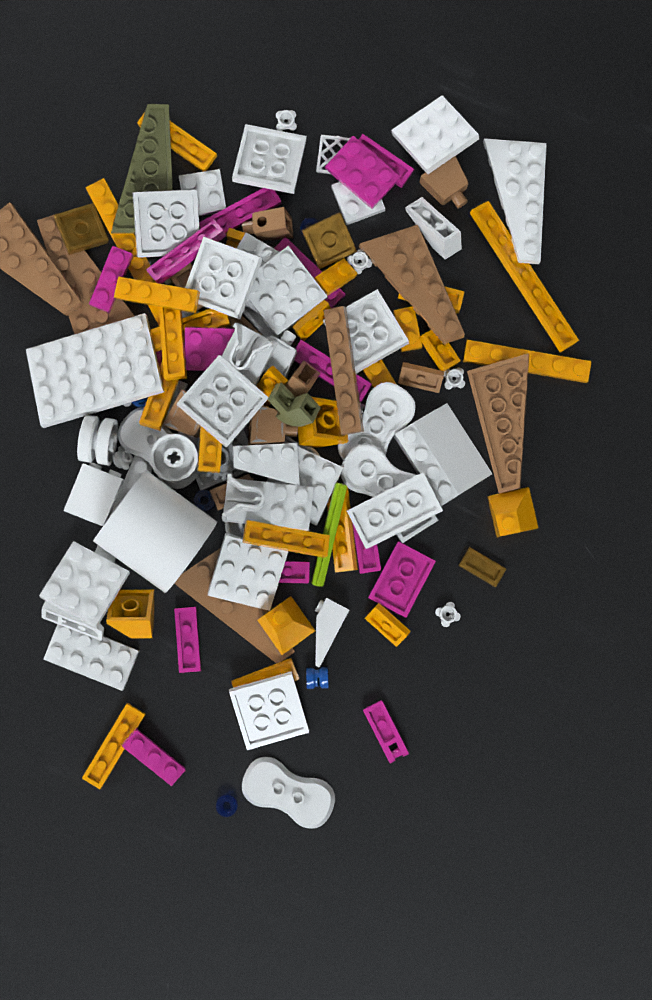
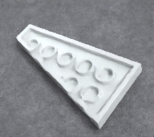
(520, 186)

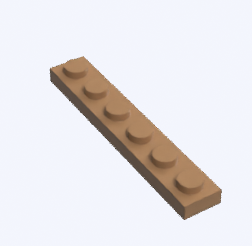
(343, 371)

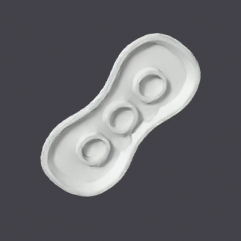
(385, 413)
(140, 440)
(370, 472)
(274, 786)

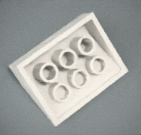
(444, 453)

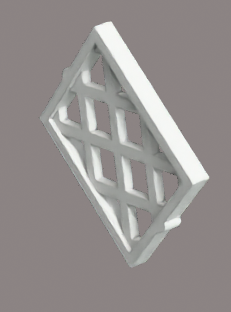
(329, 147)

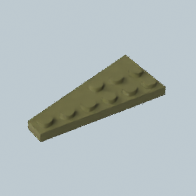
(149, 165)

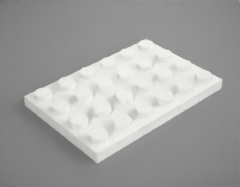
(94, 370)

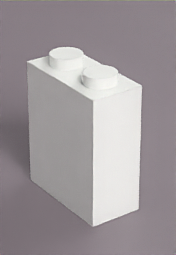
(94, 494)

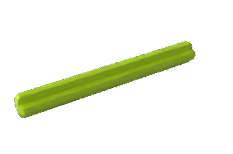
(330, 529)

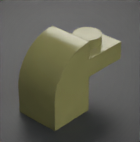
(293, 410)

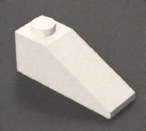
(435, 227)
(67, 620)
(328, 623)

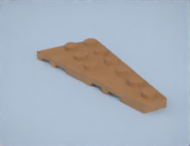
(31, 265)
(413, 274)
(83, 278)
(501, 407)
(236, 615)

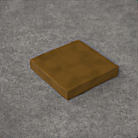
(81, 229)
(329, 240)

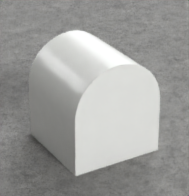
(155, 531)

